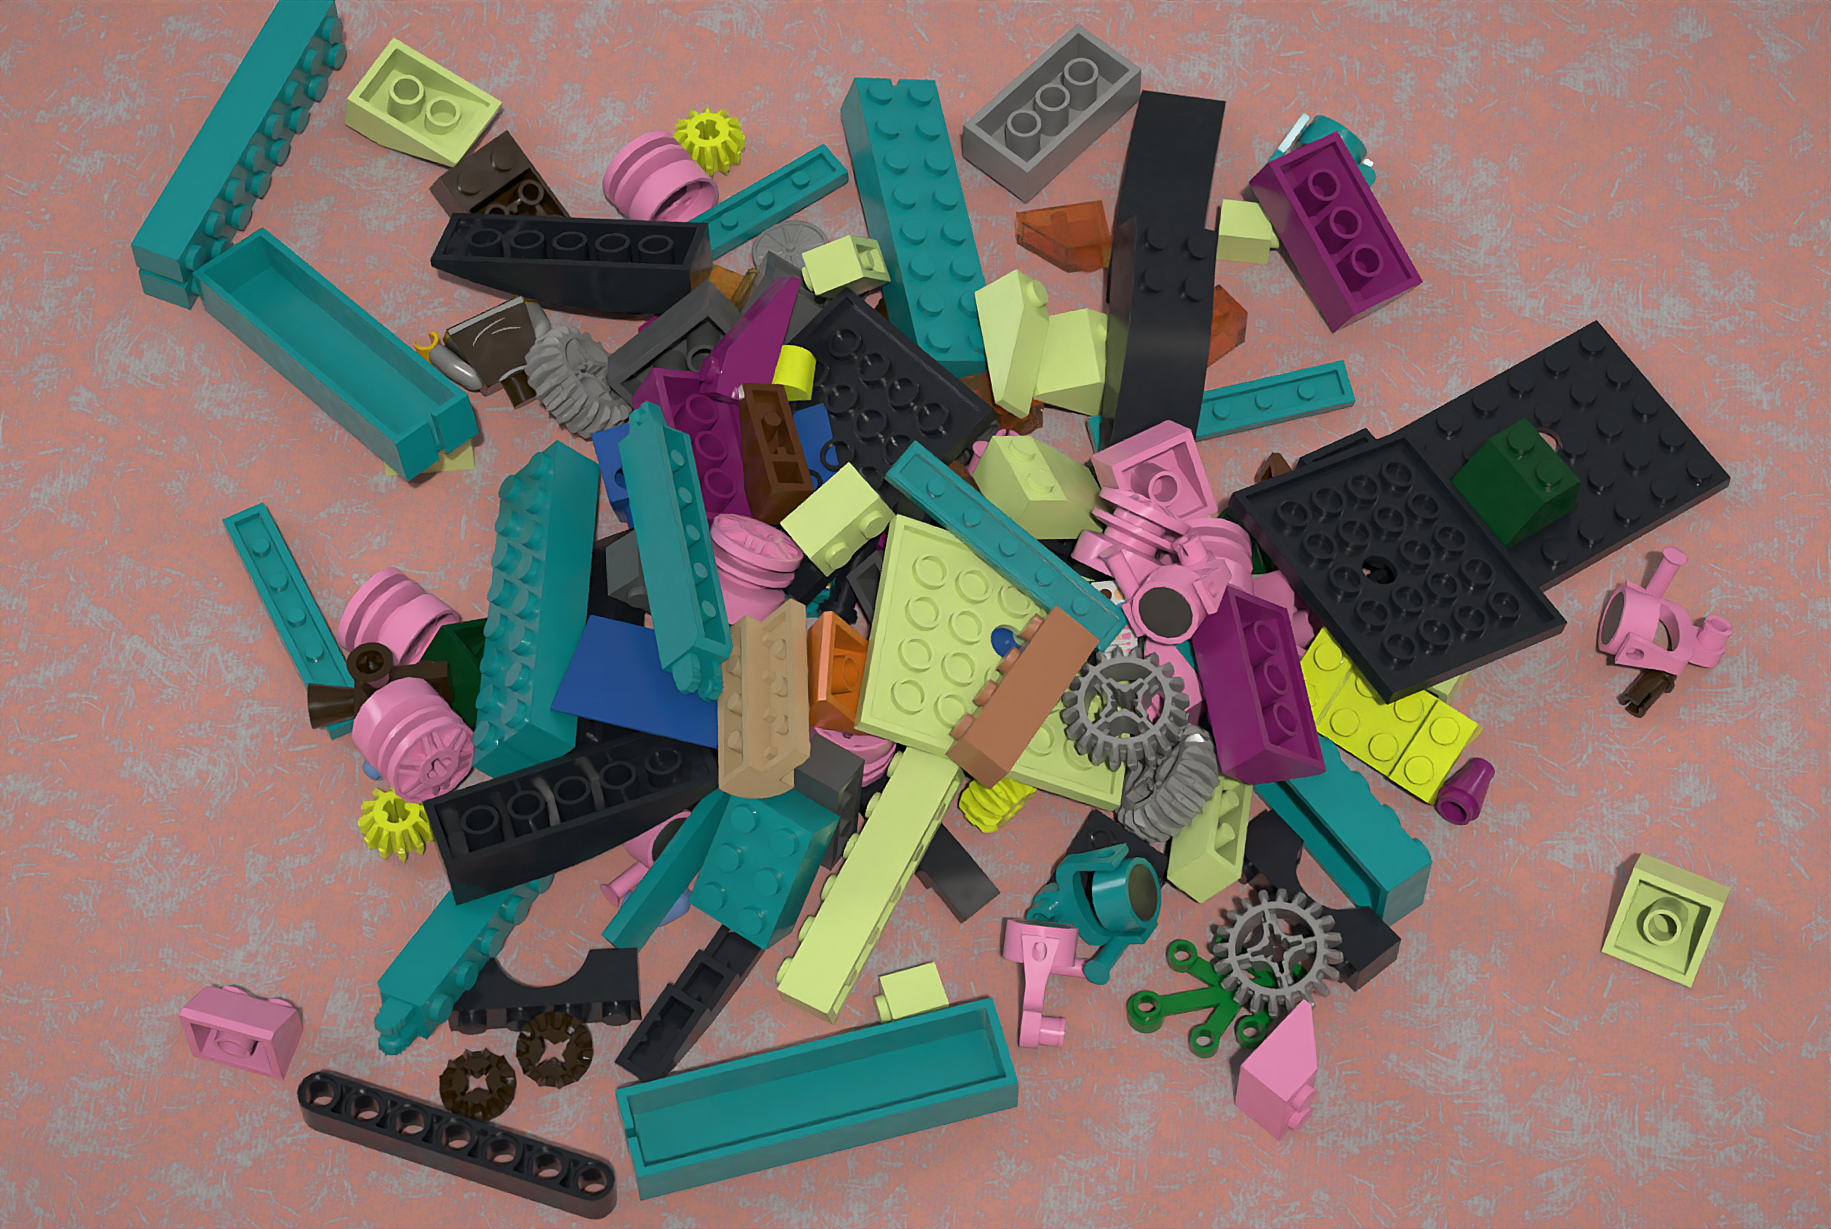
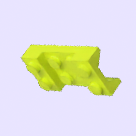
(1406, 740)

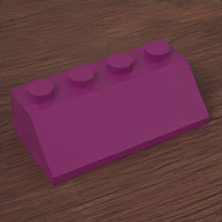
(1335, 231)
(713, 435)
(1256, 691)

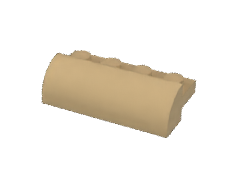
(764, 704)

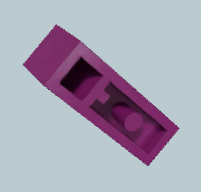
(752, 345)

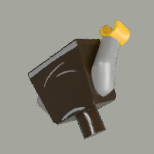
(491, 349)

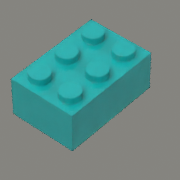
(763, 864)

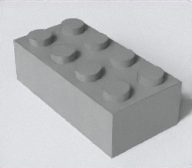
(1051, 112)

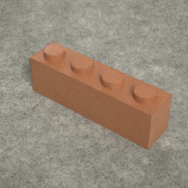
(1021, 697)

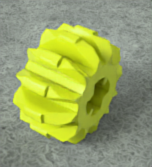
(711, 139)
(996, 806)
(398, 836)

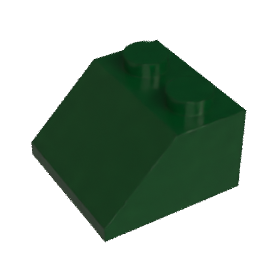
(1517, 483)
(463, 649)

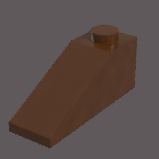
(771, 453)

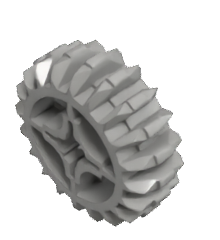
(572, 381)
(1149, 681)
(1173, 791)
(1268, 913)

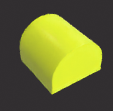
(796, 372)

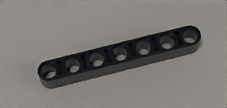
(470, 1163)

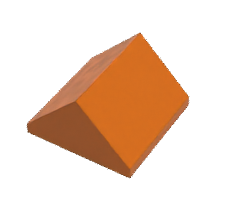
(834, 673)

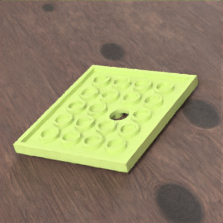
(936, 653)

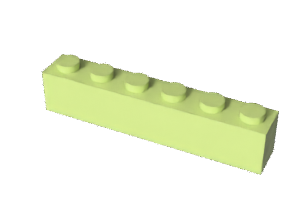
(869, 884)

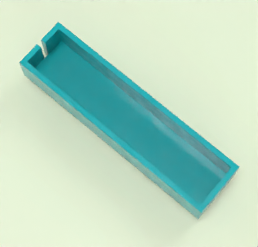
(238, 147)
(917, 217)
(336, 353)
(535, 610)
(1348, 831)
(817, 1098)

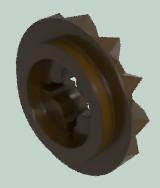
(556, 1028)
(478, 1104)

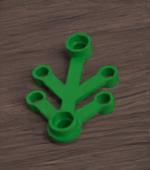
(1206, 998)

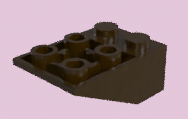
(497, 182)

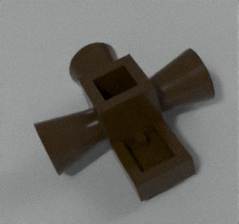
(371, 669)

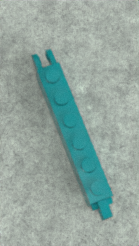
(676, 553)
(446, 961)

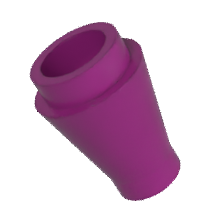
(1465, 793)

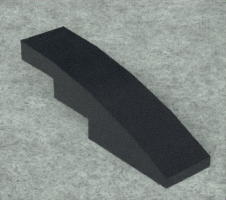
(946, 867)
(689, 1006)

